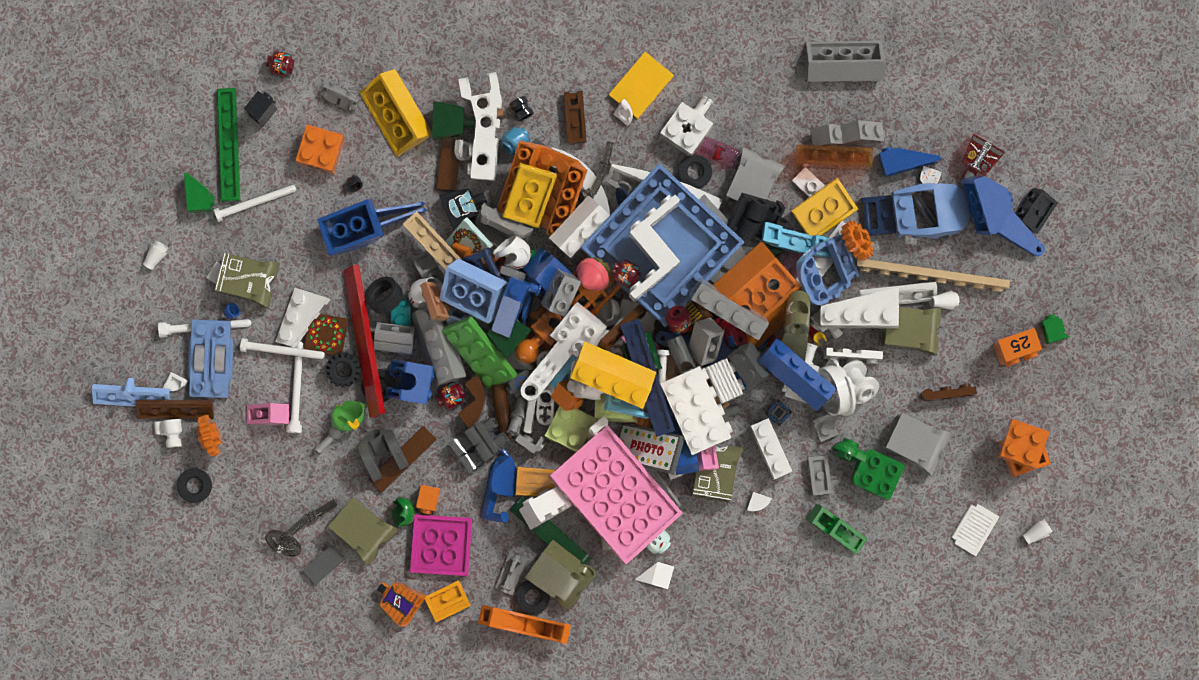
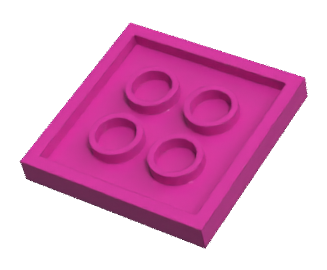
(441, 545)

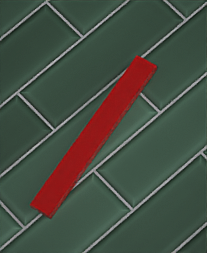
(364, 341)

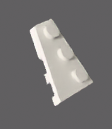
(299, 315)
(871, 357)

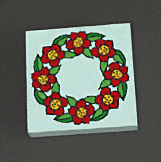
(469, 236)

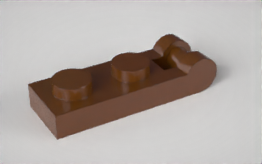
(575, 118)
(947, 393)

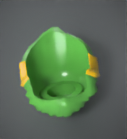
(348, 415)

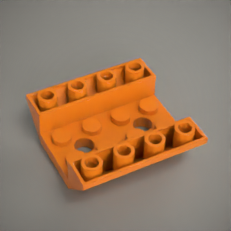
(566, 186)
(748, 285)

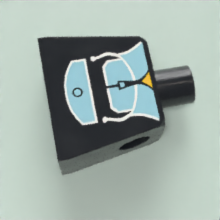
(461, 205)

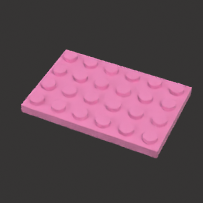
(616, 494)

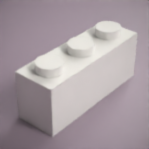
(579, 226)
(770, 449)

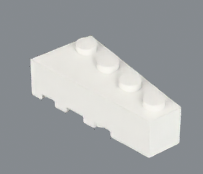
(866, 311)
(544, 507)

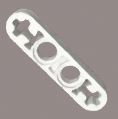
(549, 389)

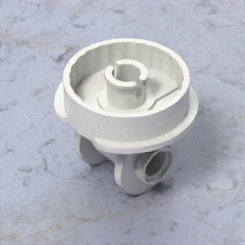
(851, 386)

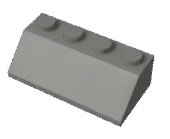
(845, 61)
(437, 348)

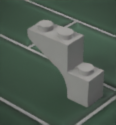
(850, 133)

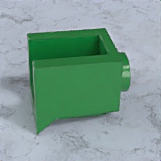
(1053, 329)

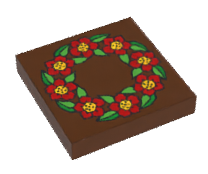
(327, 334)

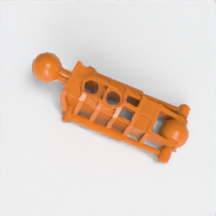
(528, 350)

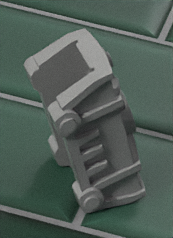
(500, 228)

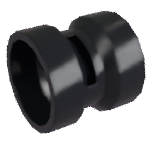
(521, 108)

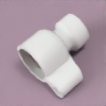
(171, 429)

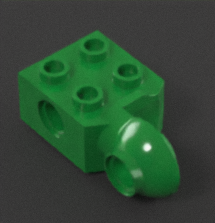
(872, 471)

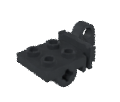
(751, 214)

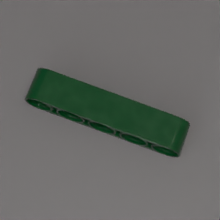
(548, 531)

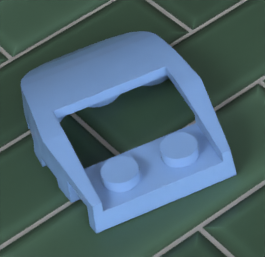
(950, 209)
(811, 279)

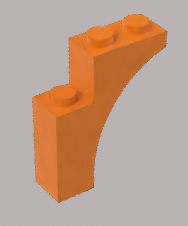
(524, 624)

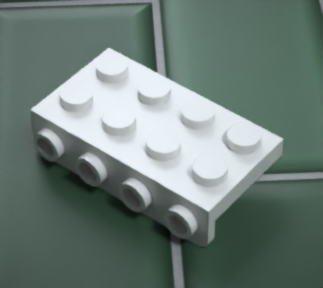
(697, 410)

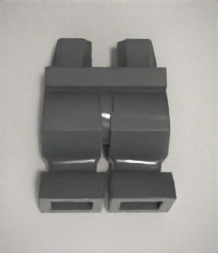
(485, 441)

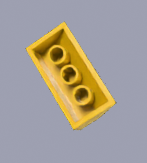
(395, 112)
(613, 375)

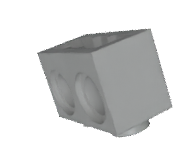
(560, 292)

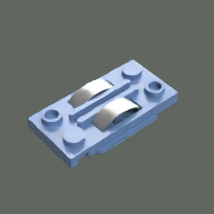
(210, 358)

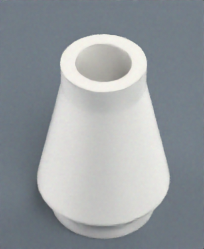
(155, 254)
(946, 300)
(1038, 531)

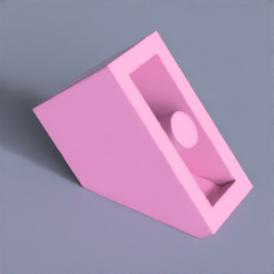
(268, 414)

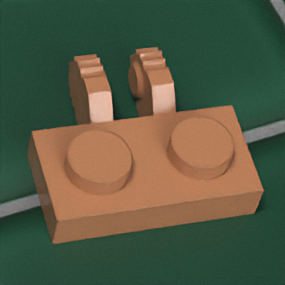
(436, 307)

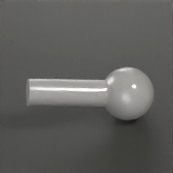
(334, 434)

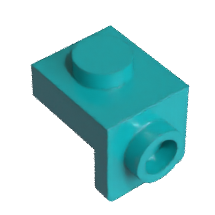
(402, 313)

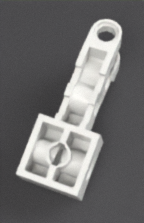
(485, 142)
(570, 335)

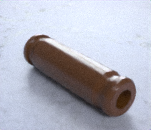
(501, 408)

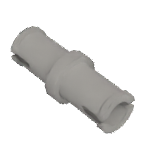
(517, 416)

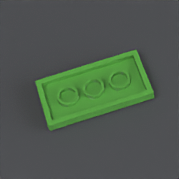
(479, 352)

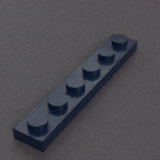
(641, 355)

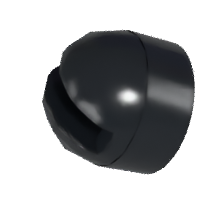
(354, 187)

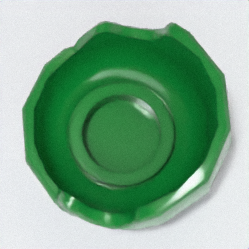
(403, 513)

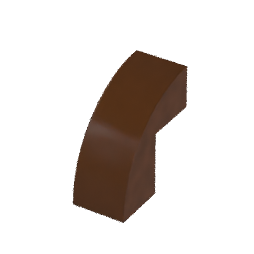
(474, 411)

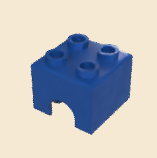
(542, 269)
(414, 382)

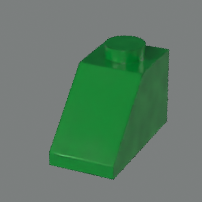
(197, 196)

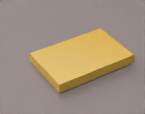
(641, 84)
(529, 195)
(824, 209)

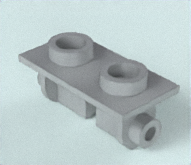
(348, 97)
(510, 573)

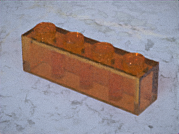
(833, 157)

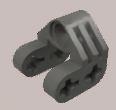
(376, 443)

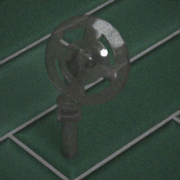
(603, 170)
(286, 538)

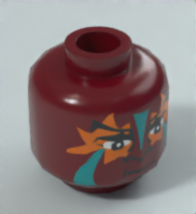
(280, 64)
(626, 273)
(679, 321)
(450, 395)

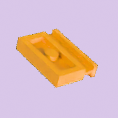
(533, 481)
(447, 601)

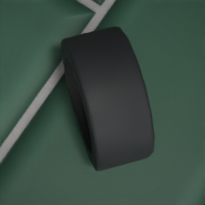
(389, 302)

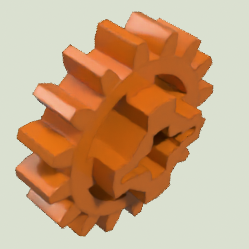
(857, 240)
(209, 435)

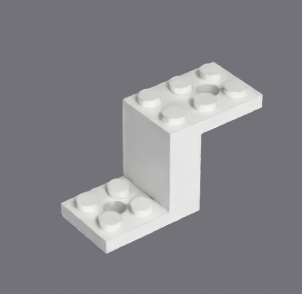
(653, 247)

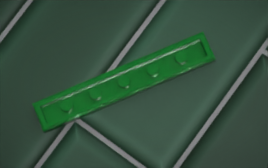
(228, 144)

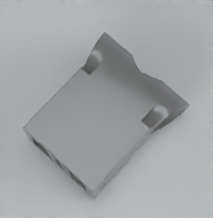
(753, 177)
(916, 442)

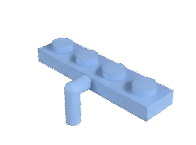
(126, 394)

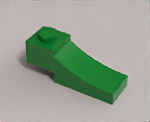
(836, 528)

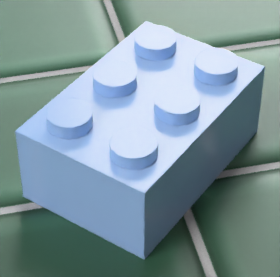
(472, 290)

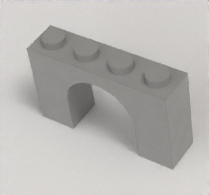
(744, 319)

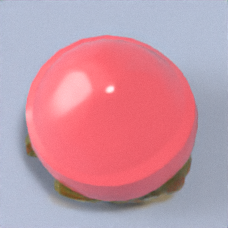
(594, 274)

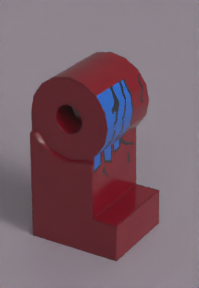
(733, 336)

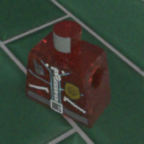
(980, 156)

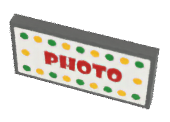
(652, 452)

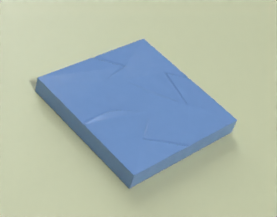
(689, 230)

